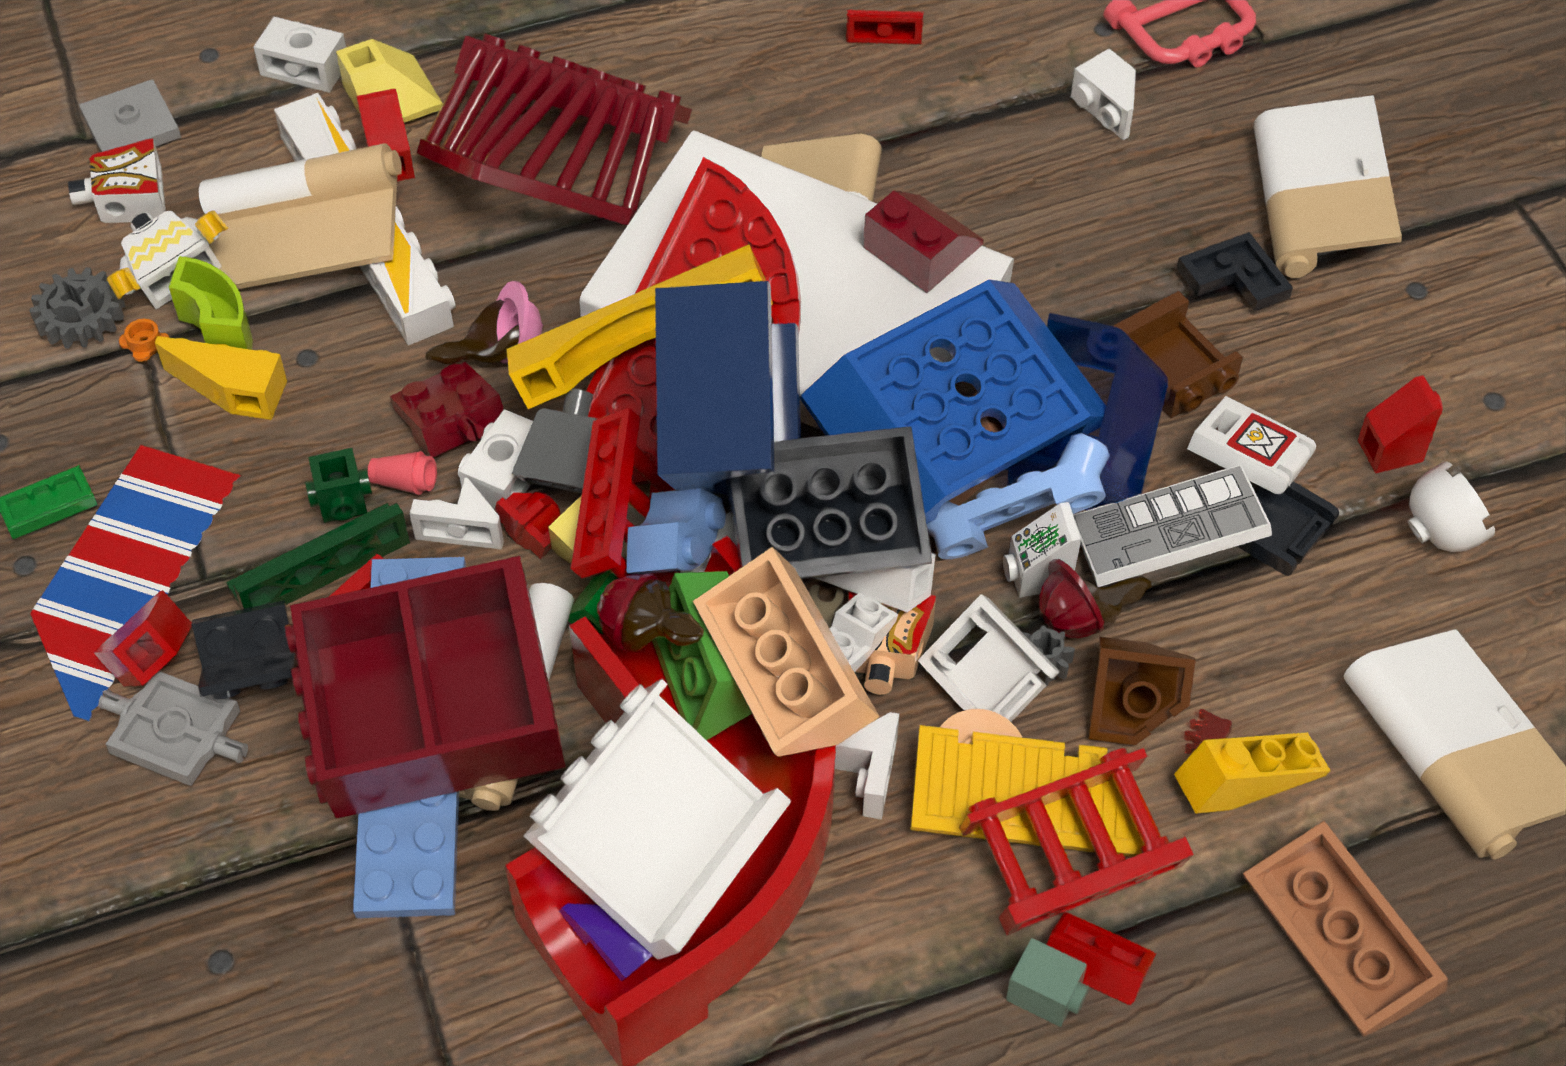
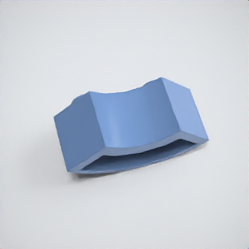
(675, 532)

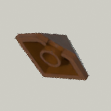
(1137, 689)

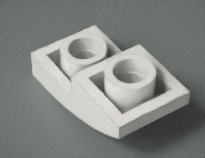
(861, 628)

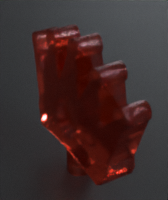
(1206, 729)

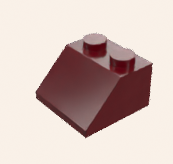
(917, 238)

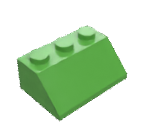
(697, 672)

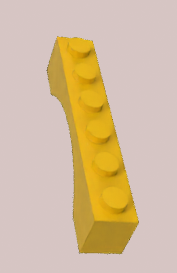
(567, 354)

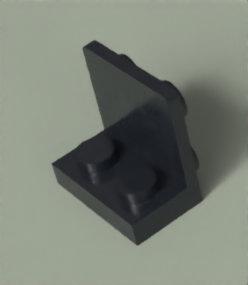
(243, 650)

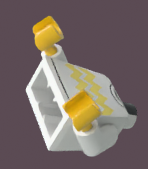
(155, 249)

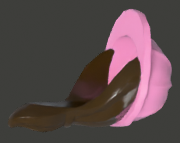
(496, 329)

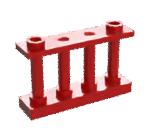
(608, 491)
(1070, 887)

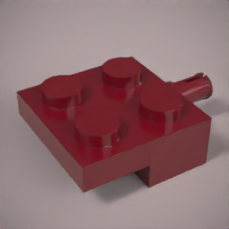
(448, 408)

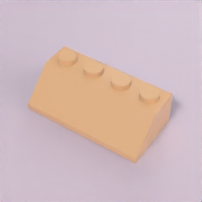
(784, 657)

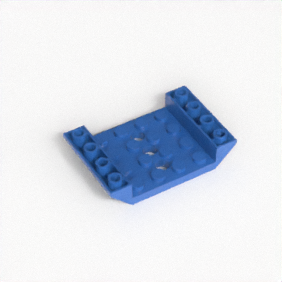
(996, 347)

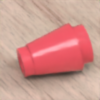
(404, 472)

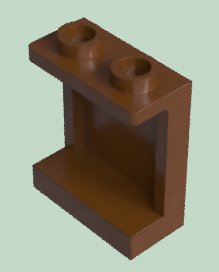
(1184, 354)

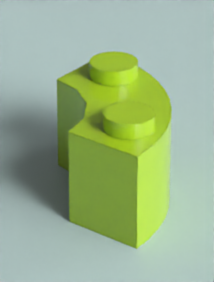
(211, 302)

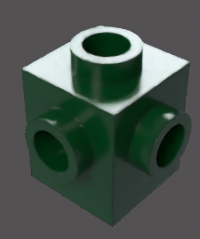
(337, 485)

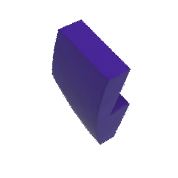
(608, 937)

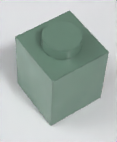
(1048, 983)

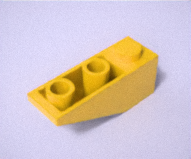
(232, 377)
(1247, 769)

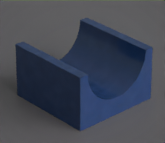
(722, 384)

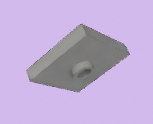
(130, 117)

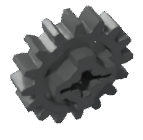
(76, 308)

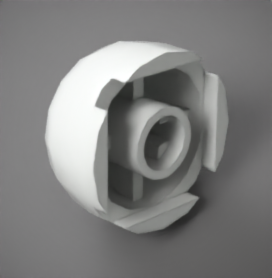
(1448, 511)

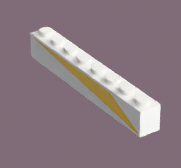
(408, 281)

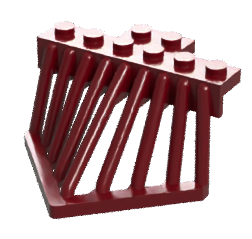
(576, 89)

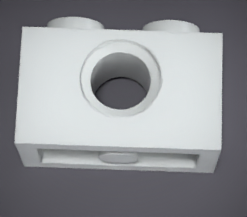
(299, 54)
(494, 458)

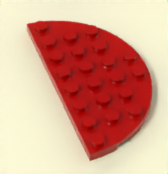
(711, 221)

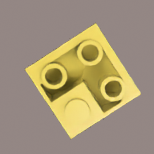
(380, 67)

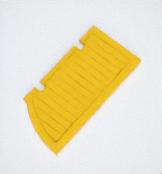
(958, 775)

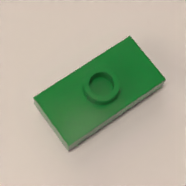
(46, 502)

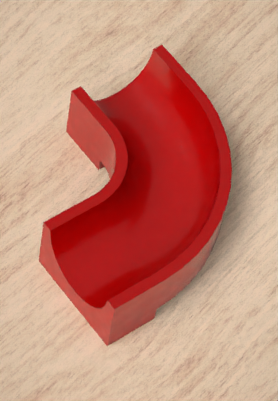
(748, 919)

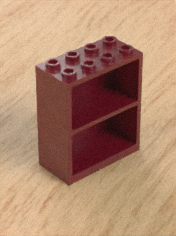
(423, 688)

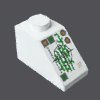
(1034, 546)

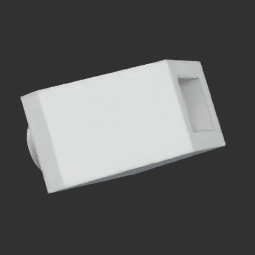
(1106, 91)

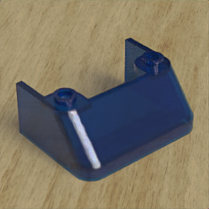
(1131, 409)

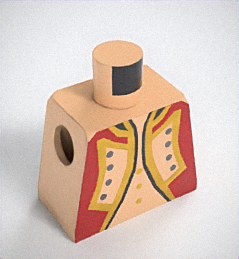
(900, 648)

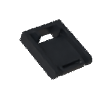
(1296, 522)

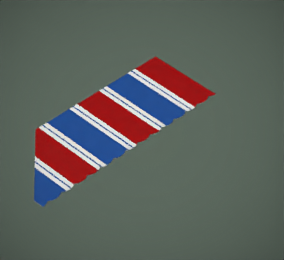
(123, 562)

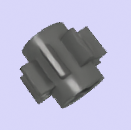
(1052, 647)

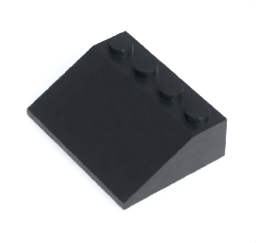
(835, 505)

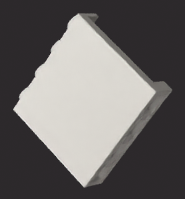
(653, 822)

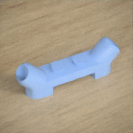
(1073, 480)

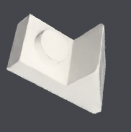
(466, 523)
(872, 756)

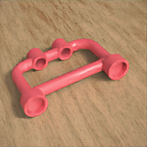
(1196, 50)

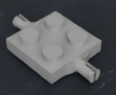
(172, 728)

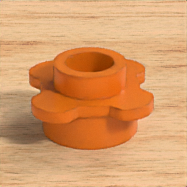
(141, 338)

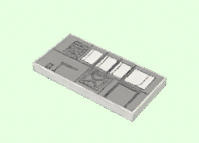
(1171, 525)

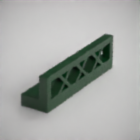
(322, 559)

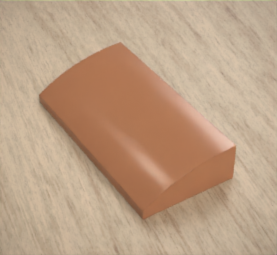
(1346, 930)

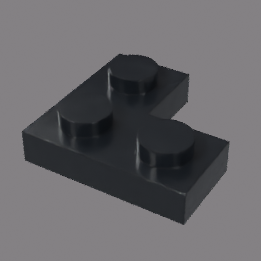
(1239, 263)

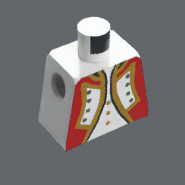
(123, 183)

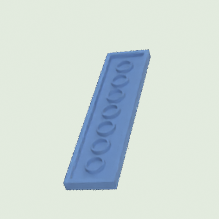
(410, 848)

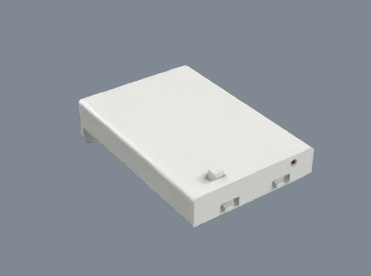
(843, 287)

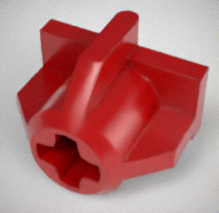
(528, 518)

